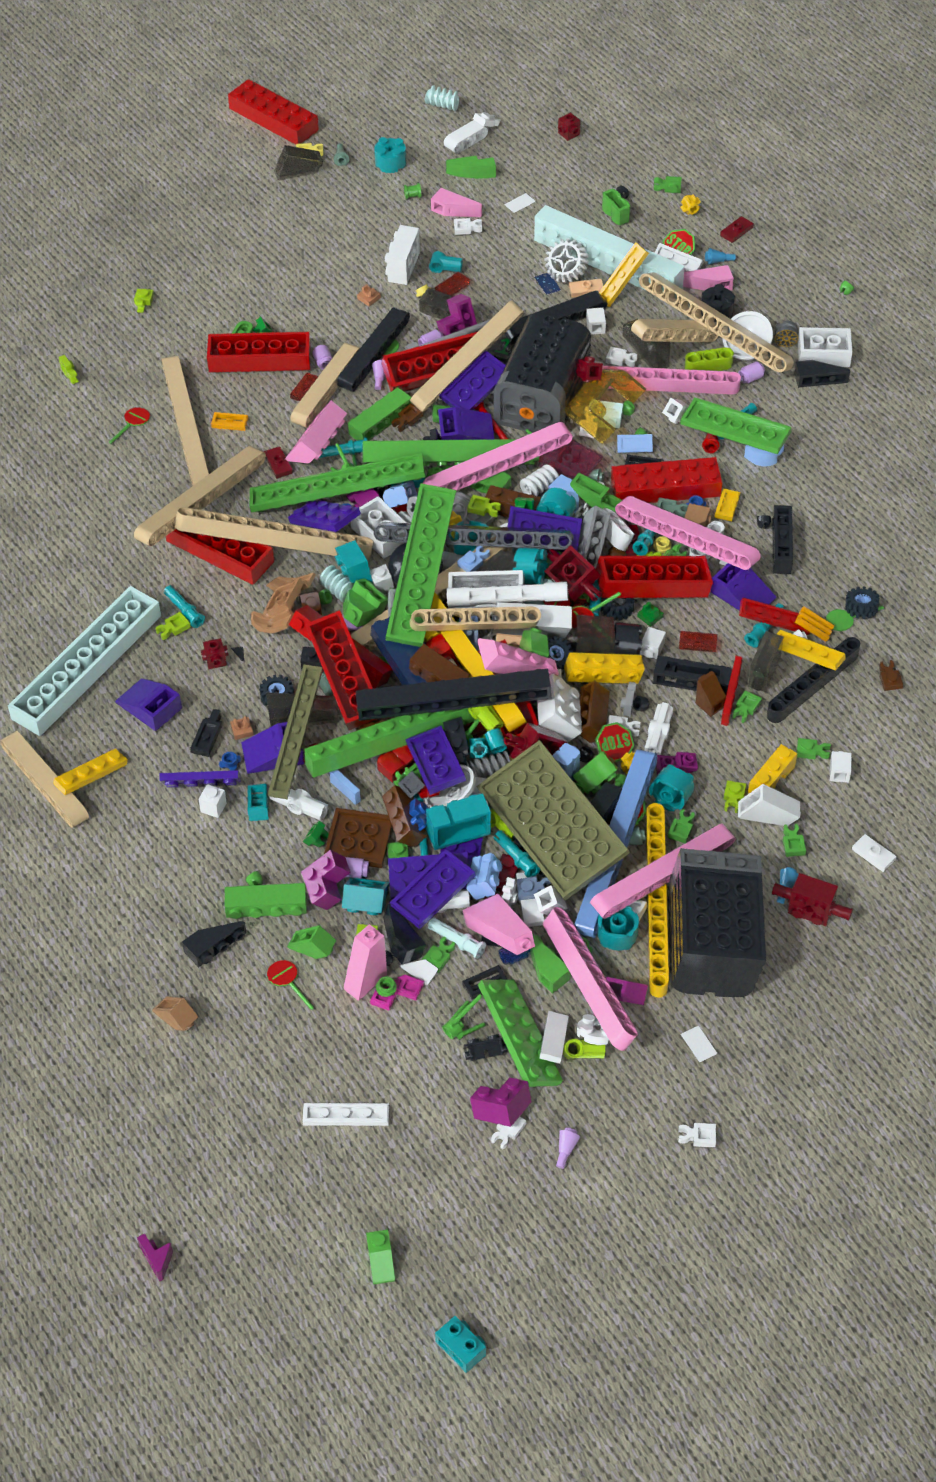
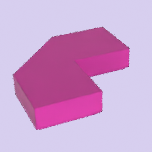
(406, 986)

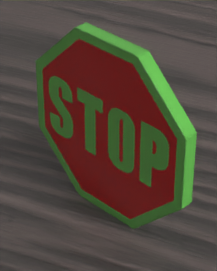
(680, 240)
(614, 741)

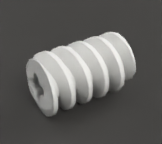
(538, 480)

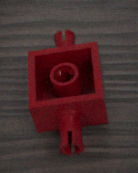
(574, 570)
(531, 735)
(812, 900)

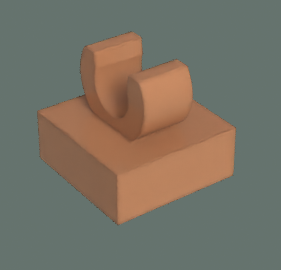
(368, 295)
(241, 728)

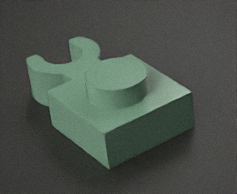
(670, 506)

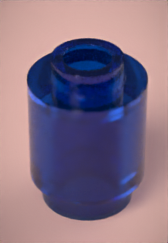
(509, 957)

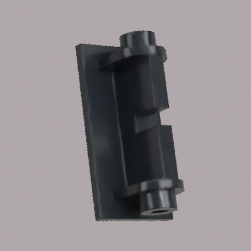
(476, 1047)

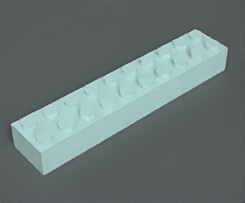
(603, 249)
(84, 661)

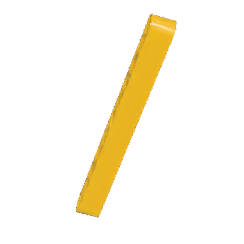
(473, 664)
(656, 839)

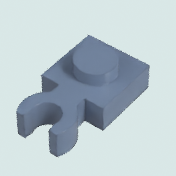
(529, 886)

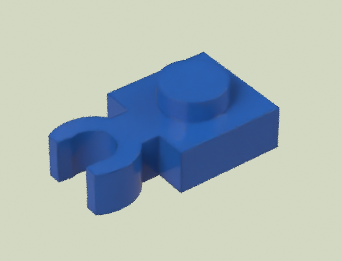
(418, 812)

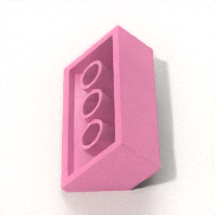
(317, 434)
(508, 659)

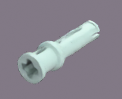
(464, 941)

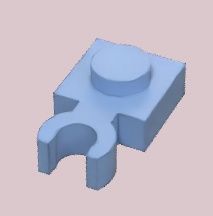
(472, 561)

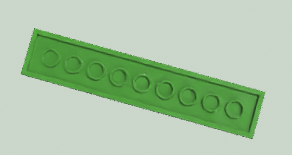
(336, 482)
(420, 562)

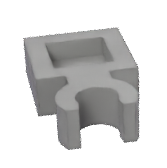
(627, 702)

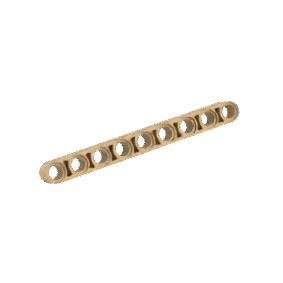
(467, 355)

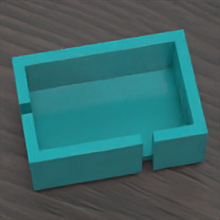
(458, 821)

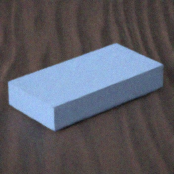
(634, 443)
(345, 786)

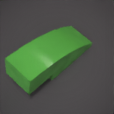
(471, 167)
(594, 492)

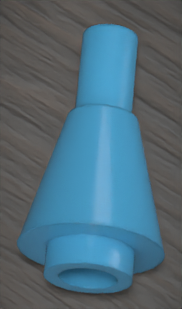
(714, 256)
(787, 878)

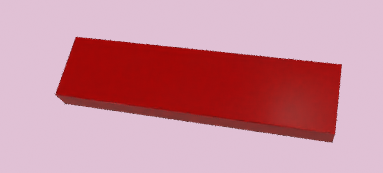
(770, 615)
(731, 690)

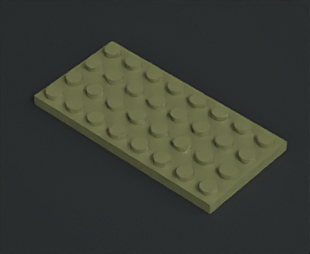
(552, 820)

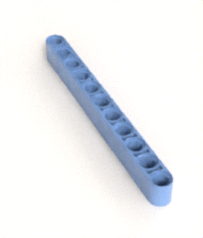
(622, 824)

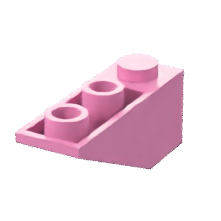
(452, 204)
(708, 278)

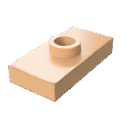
(583, 287)

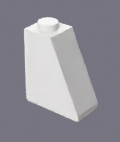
(769, 806)

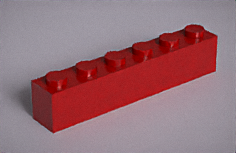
(376, 668)

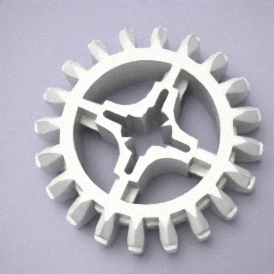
(567, 273)

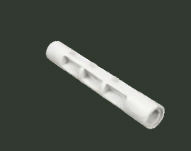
(548, 591)

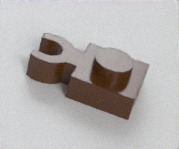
(407, 416)
(890, 679)

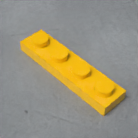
(623, 273)
(811, 651)
(90, 771)

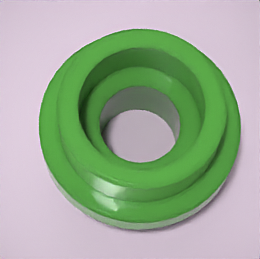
(386, 981)

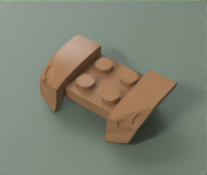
(278, 610)

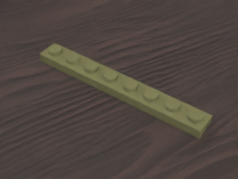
(295, 732)

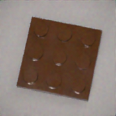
(360, 835)

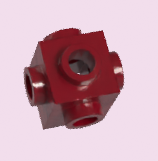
(569, 126)
(589, 369)
(214, 653)

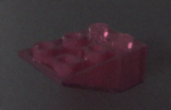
(571, 459)

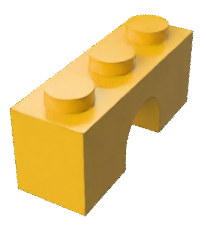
(777, 766)

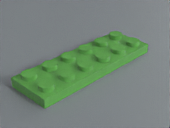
(735, 425)
(519, 1032)

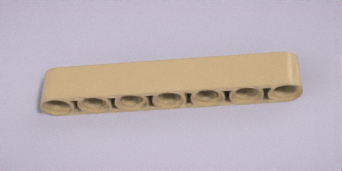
(672, 331)
(323, 387)
(482, 613)
(43, 777)

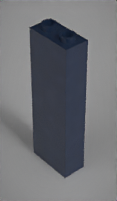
(395, 653)

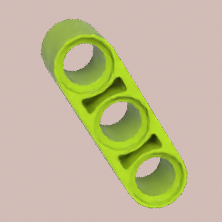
(709, 360)

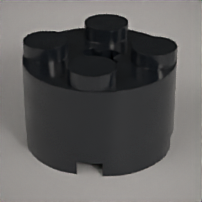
(719, 299)
(627, 638)

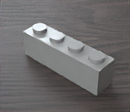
(593, 534)

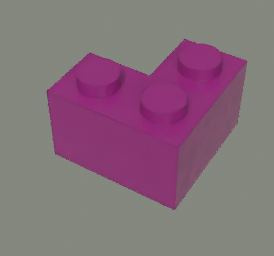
(461, 315)
(322, 879)
(501, 1105)

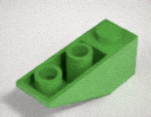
(549, 968)

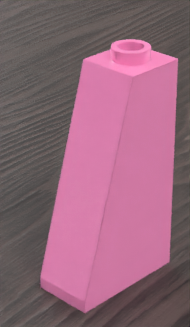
(499, 924)
(366, 962)

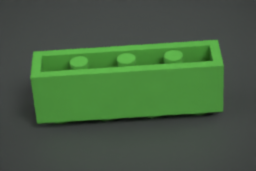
(379, 415)
(265, 900)

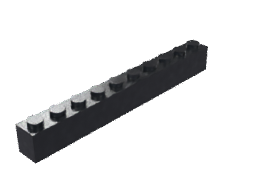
(453, 694)

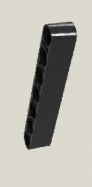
(573, 309)
(373, 349)
(810, 683)

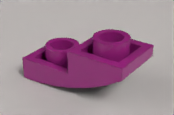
(682, 760)

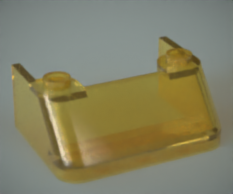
(589, 411)

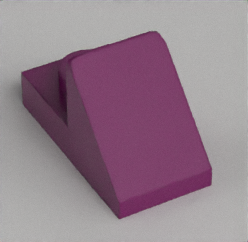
(157, 1258)

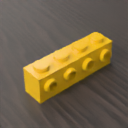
(603, 668)

